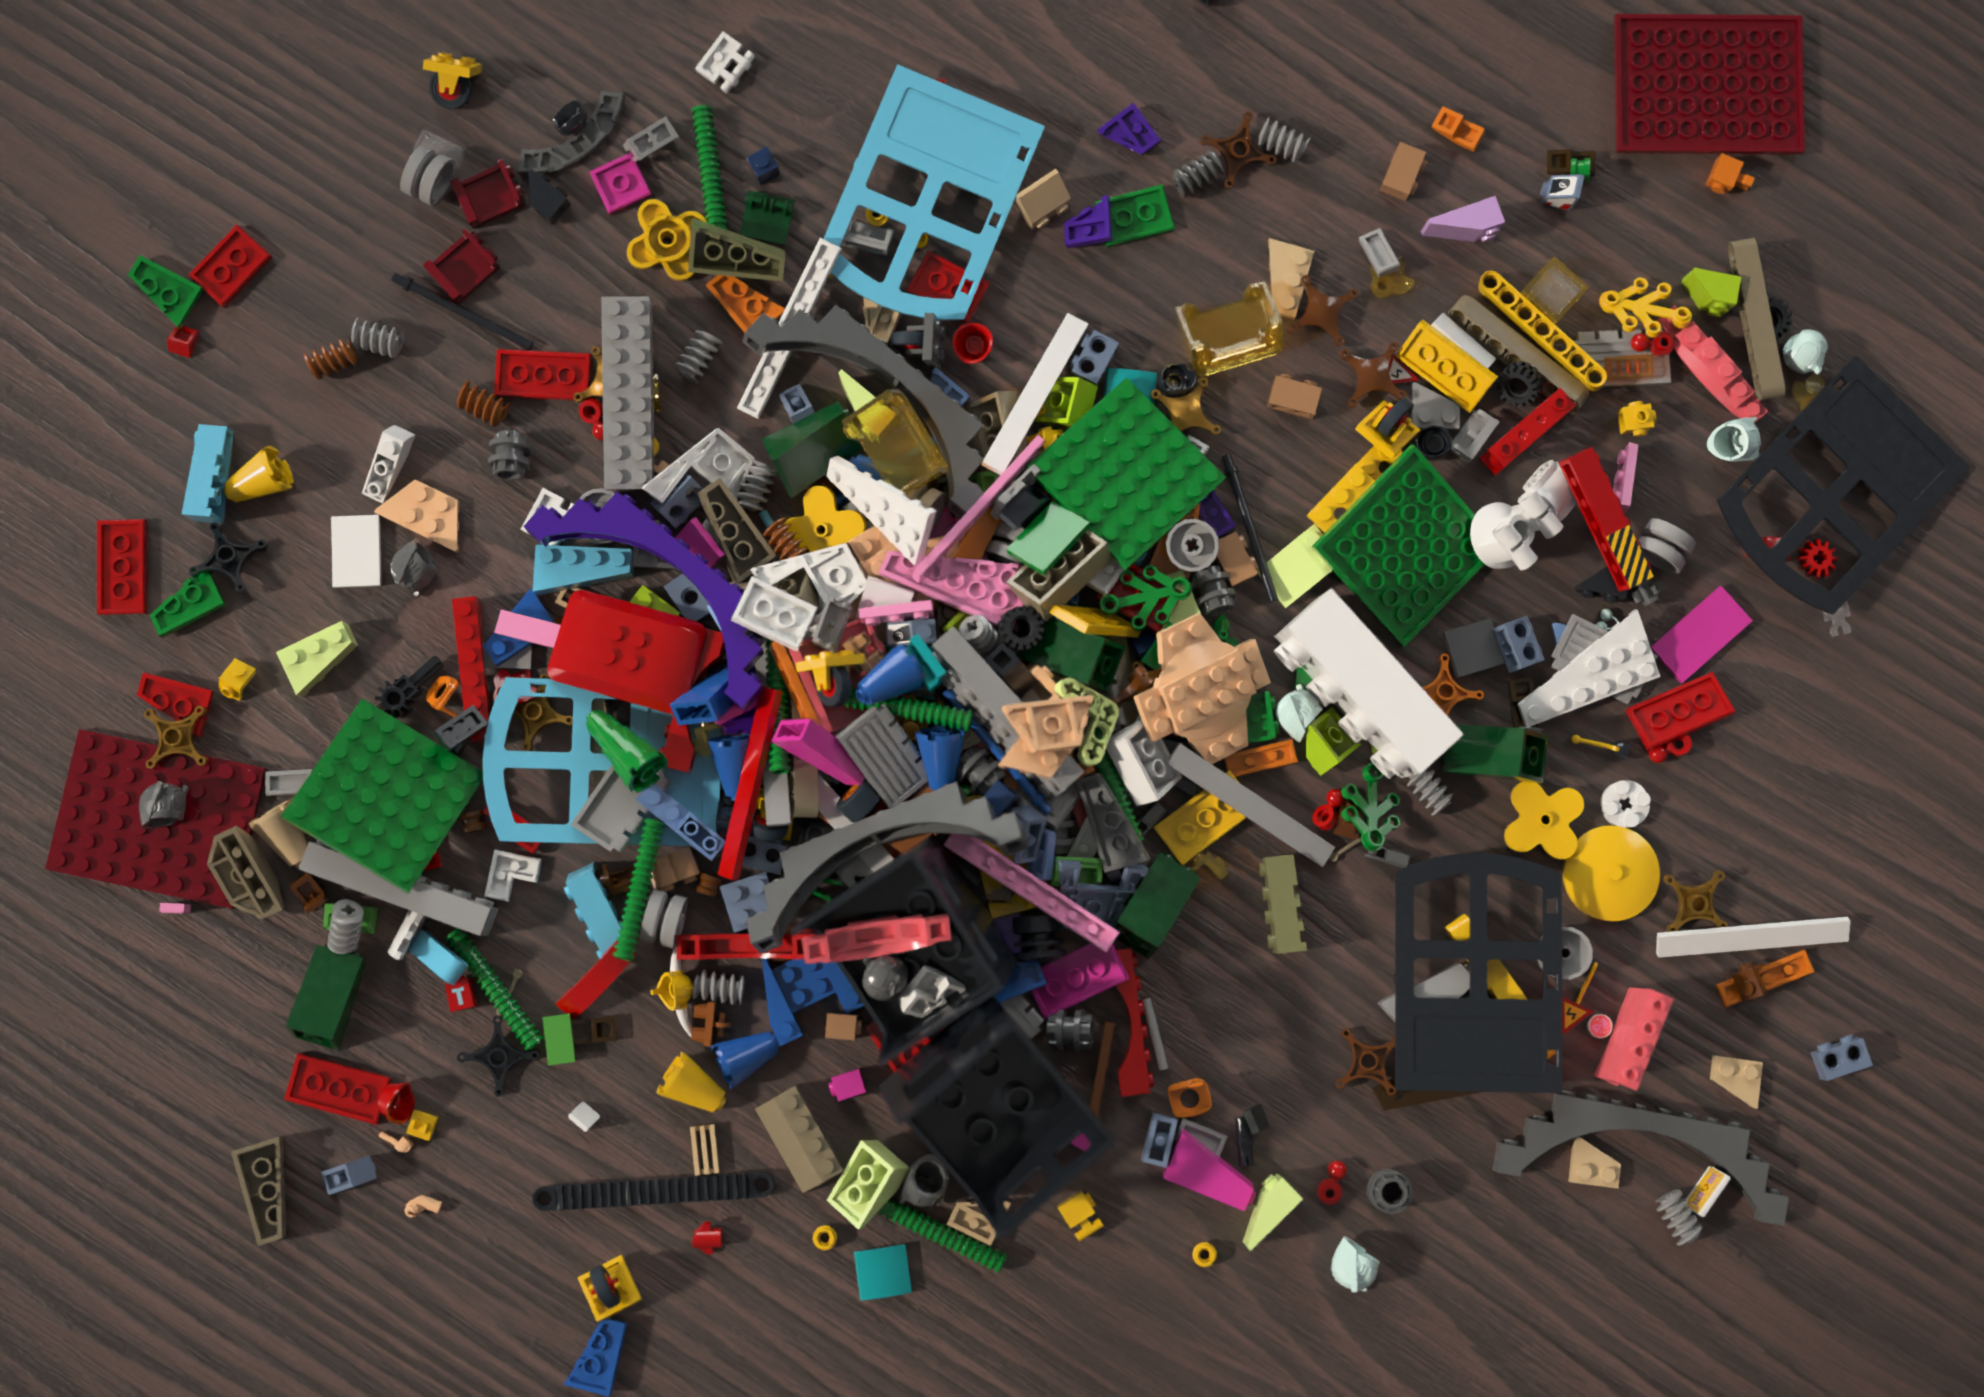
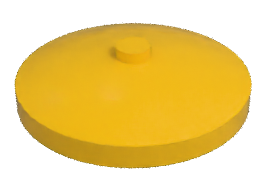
(1611, 873)

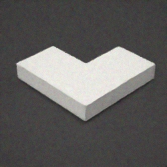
(505, 868)

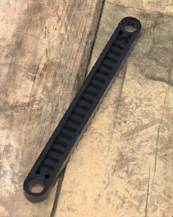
(653, 1191)

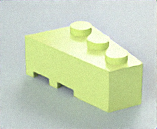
(316, 655)

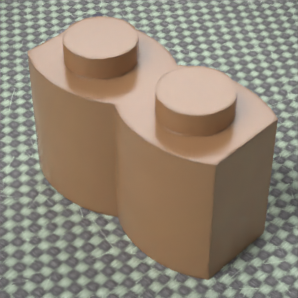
(675, 868)

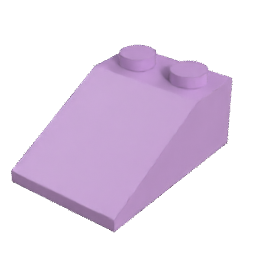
(1468, 223)

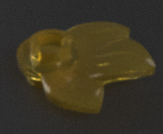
(1395, 282)
(1807, 391)

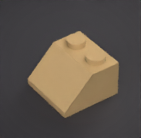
(1043, 200)

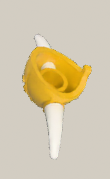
(676, 990)

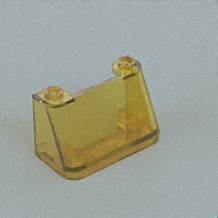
(1232, 332)
(896, 441)

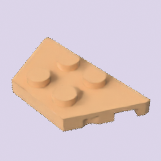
(425, 513)
(1050, 723)
(1040, 763)

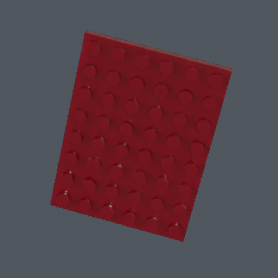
(1709, 84)
(101, 826)

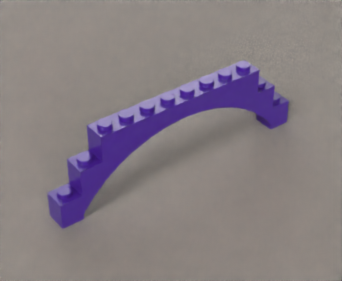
(627, 524)

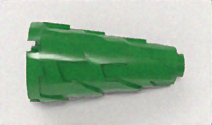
(630, 755)

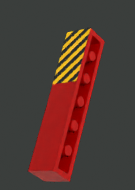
(1606, 519)

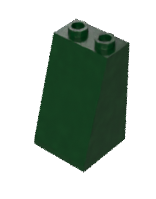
(805, 447)
(1075, 654)
(1498, 753)
(1155, 905)
(326, 997)

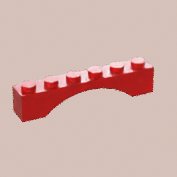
(469, 641)
(679, 744)
(735, 946)
(1133, 1072)

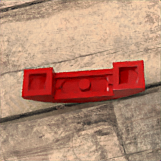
(592, 983)

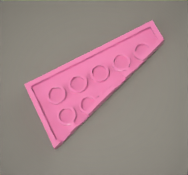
(963, 583)

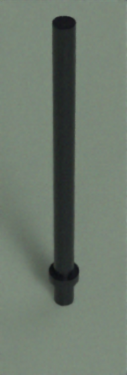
(409, 284)
(1231, 471)

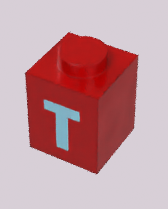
(461, 995)

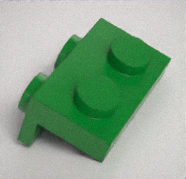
(1260, 718)

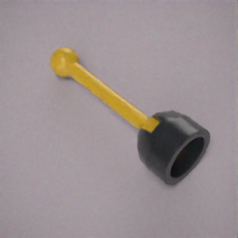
(1619, 749)

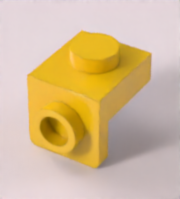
(235, 679)

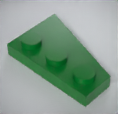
(192, 602)

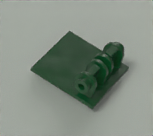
(767, 217)

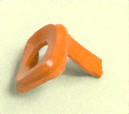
(439, 703)
(1200, 1087)

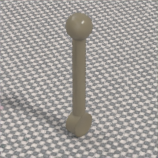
(1334, 856)
(517, 975)

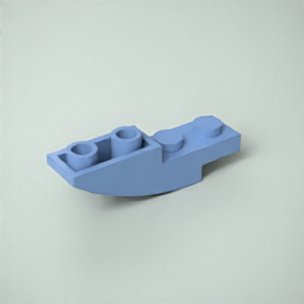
(681, 821)

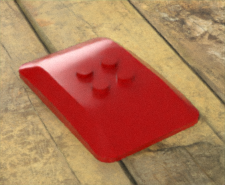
(626, 651)

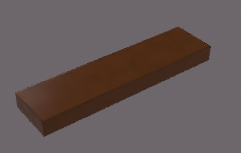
(1101, 1067)

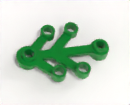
(1149, 596)
(1371, 810)

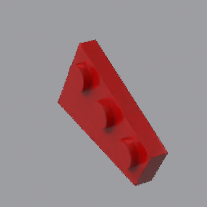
(175, 698)

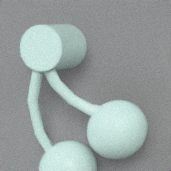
(1606, 615)

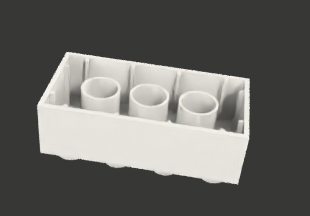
(1366, 686)

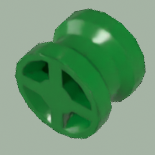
(1581, 167)

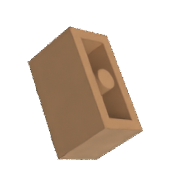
(1403, 171)
(1294, 396)
(1235, 560)
(843, 1026)

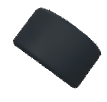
(858, 801)

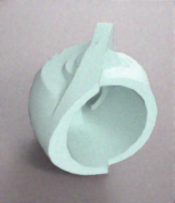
(1805, 351)
(1735, 440)
(1296, 712)
(1353, 1266)

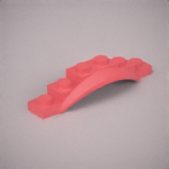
(1714, 369)
(876, 938)

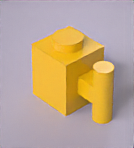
(1076, 1211)

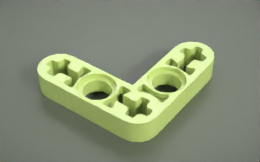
(1096, 713)

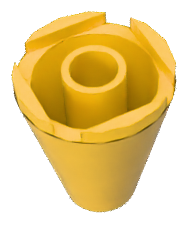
(260, 477)
(691, 1085)

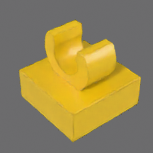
(422, 1125)

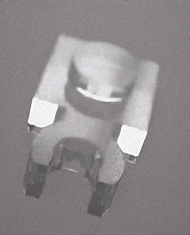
(1838, 620)

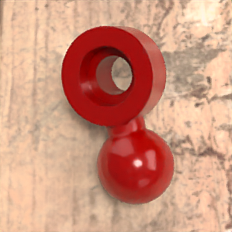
(1641, 342)
(589, 416)
(1661, 753)
(1325, 816)
(1337, 1171)

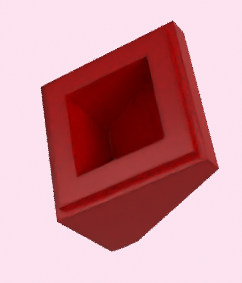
(182, 341)

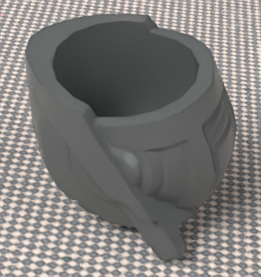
(413, 567)
(162, 805)
(884, 977)
(925, 1182)

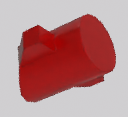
(707, 1238)

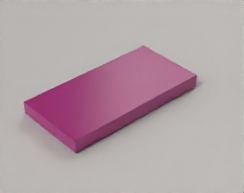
(1700, 634)
(1078, 978)

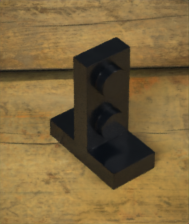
(457, 732)

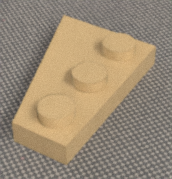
(1287, 267)

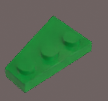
(166, 289)

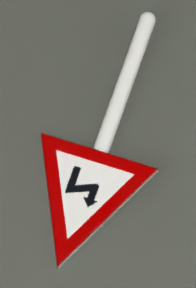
(1398, 371)

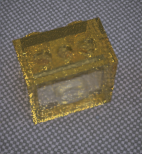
(1554, 290)

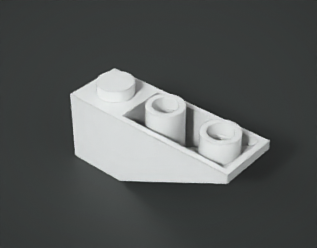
(387, 462)

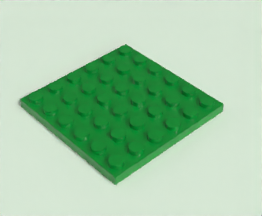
(1126, 472)
(1403, 546)
(384, 796)

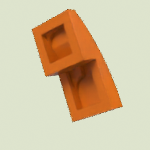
(1458, 130)

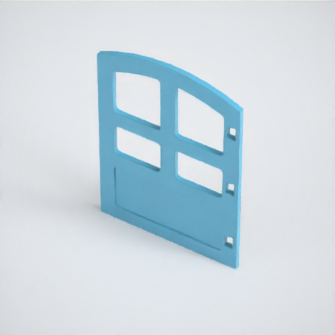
(955, 143)
(694, 792)

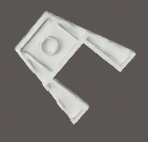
(712, 459)
(831, 571)

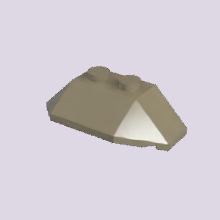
(244, 873)

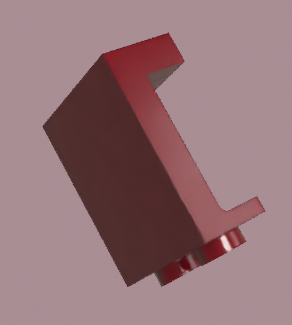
(488, 194)
(463, 266)

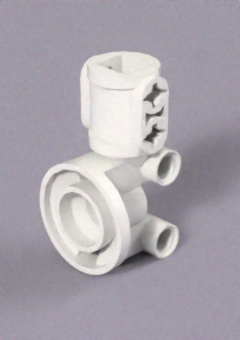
(1504, 531)

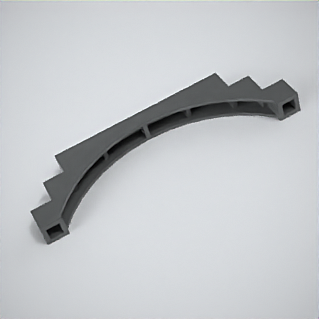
(847, 339)
(815, 860)
(1719, 1142)

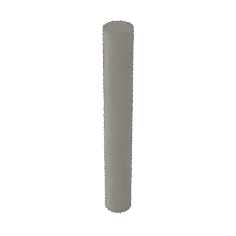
(1154, 1034)

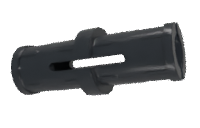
(1244, 1142)

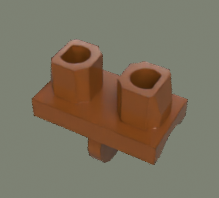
(706, 1034)

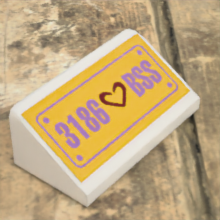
(1707, 1191)

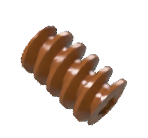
(331, 359)
(481, 405)
(784, 540)

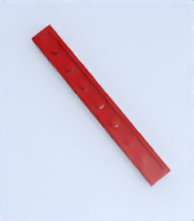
(749, 783)

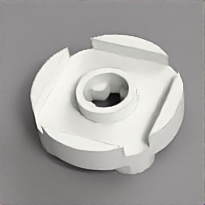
(1630, 816)

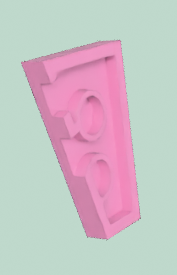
(1625, 475)
(897, 613)

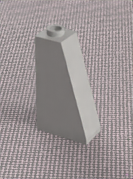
(1445, 984)

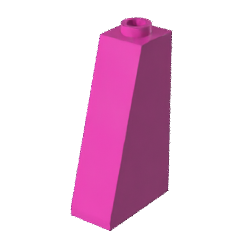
(819, 748)
(1205, 1172)

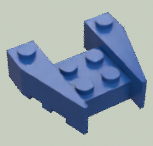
(798, 986)

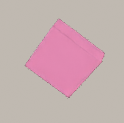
(175, 908)

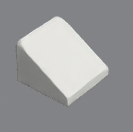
(584, 1116)

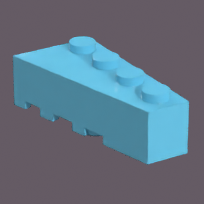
(208, 473)
(573, 567)
(593, 907)

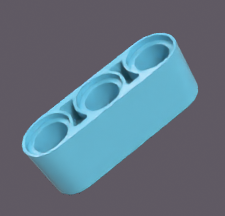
(437, 957)

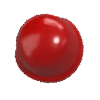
(972, 342)
(397, 1102)

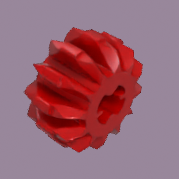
(1811, 566)

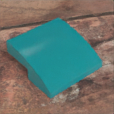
(1143, 380)
(932, 669)
(882, 1272)

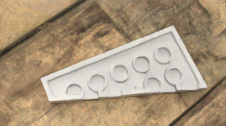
(888, 508)
(1603, 669)

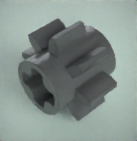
(1647, 592)

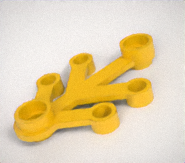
(1642, 307)

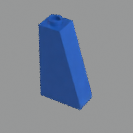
(705, 700)

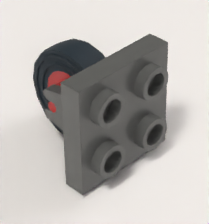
(923, 341)

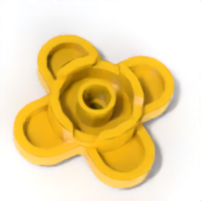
(658, 224)
(820, 510)
(1528, 829)

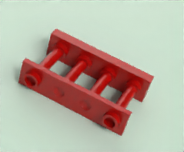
(1527, 431)

